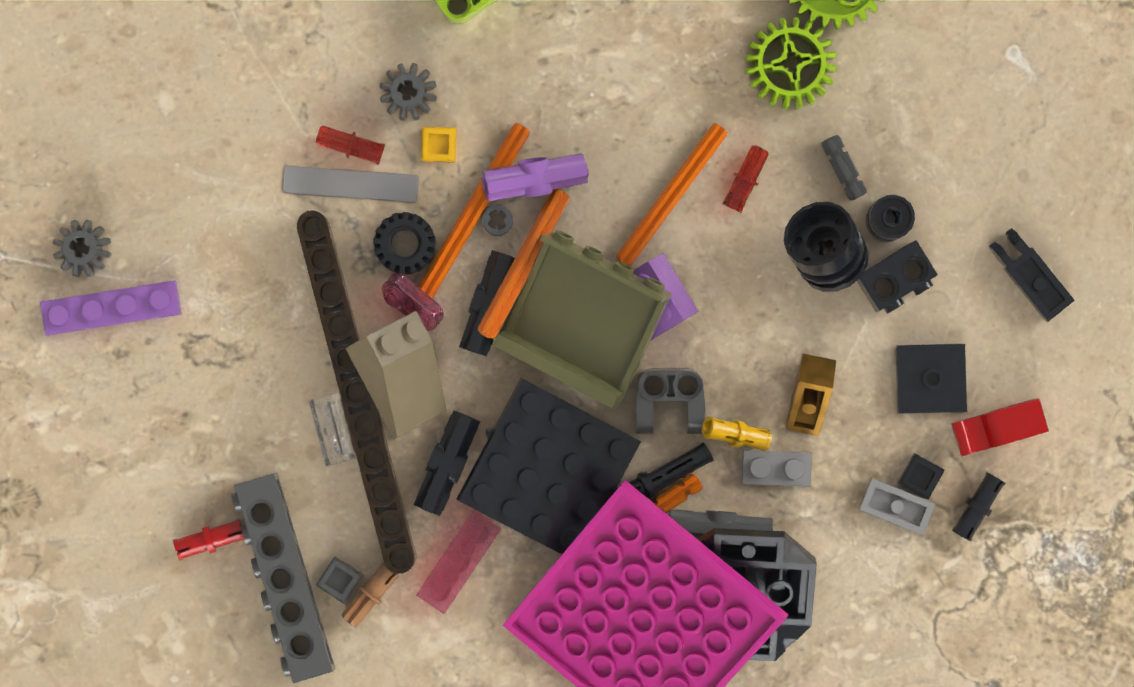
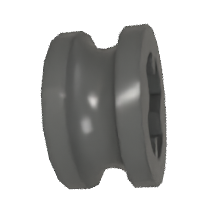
(487, 219)

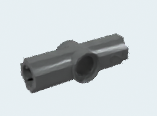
(700, 523)

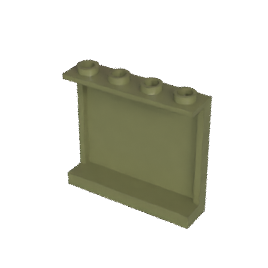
(584, 319)

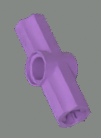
(534, 177)

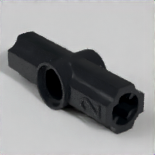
(494, 274)
(447, 463)

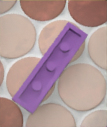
(110, 308)

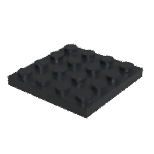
(547, 467)

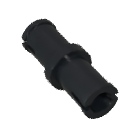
(978, 506)

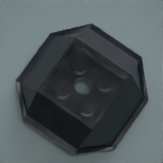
(776, 568)

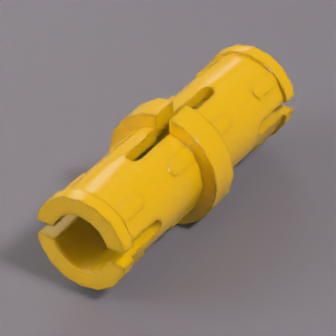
(736, 433)

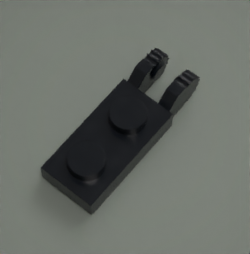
(1033, 277)

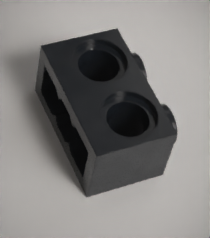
(893, 270)

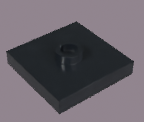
(931, 378)

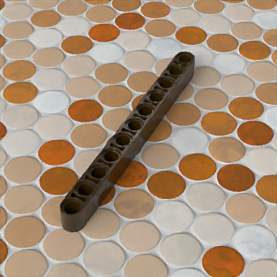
(354, 410)

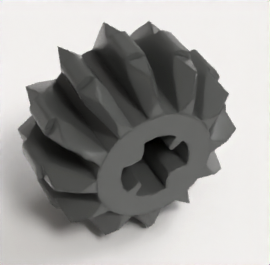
(418, 86)
(73, 256)

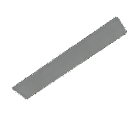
(350, 183)

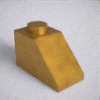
(811, 394)

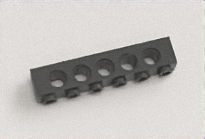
(294, 664)

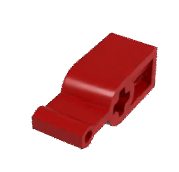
(1000, 427)

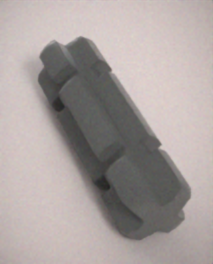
(844, 167)

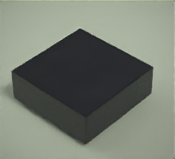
(921, 476)

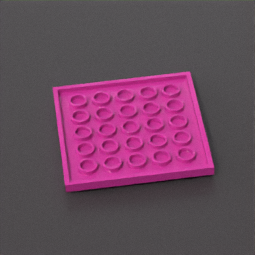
(643, 605)

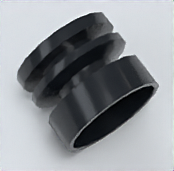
(826, 246)

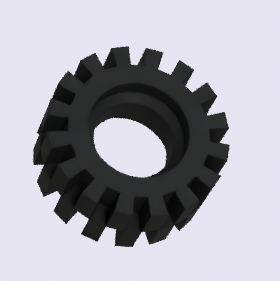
(385, 234)

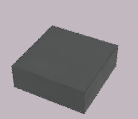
(339, 579)

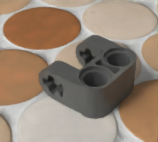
(670, 392)

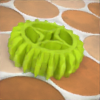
(806, 60)

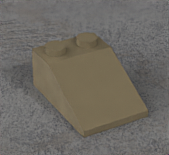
(400, 373)

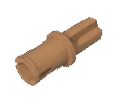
(369, 595)

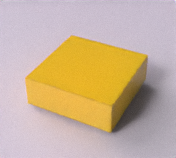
(438, 144)

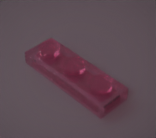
(458, 561)

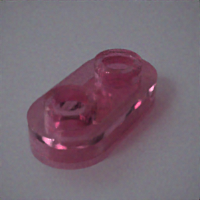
(408, 298)

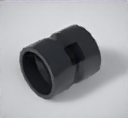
(890, 218)

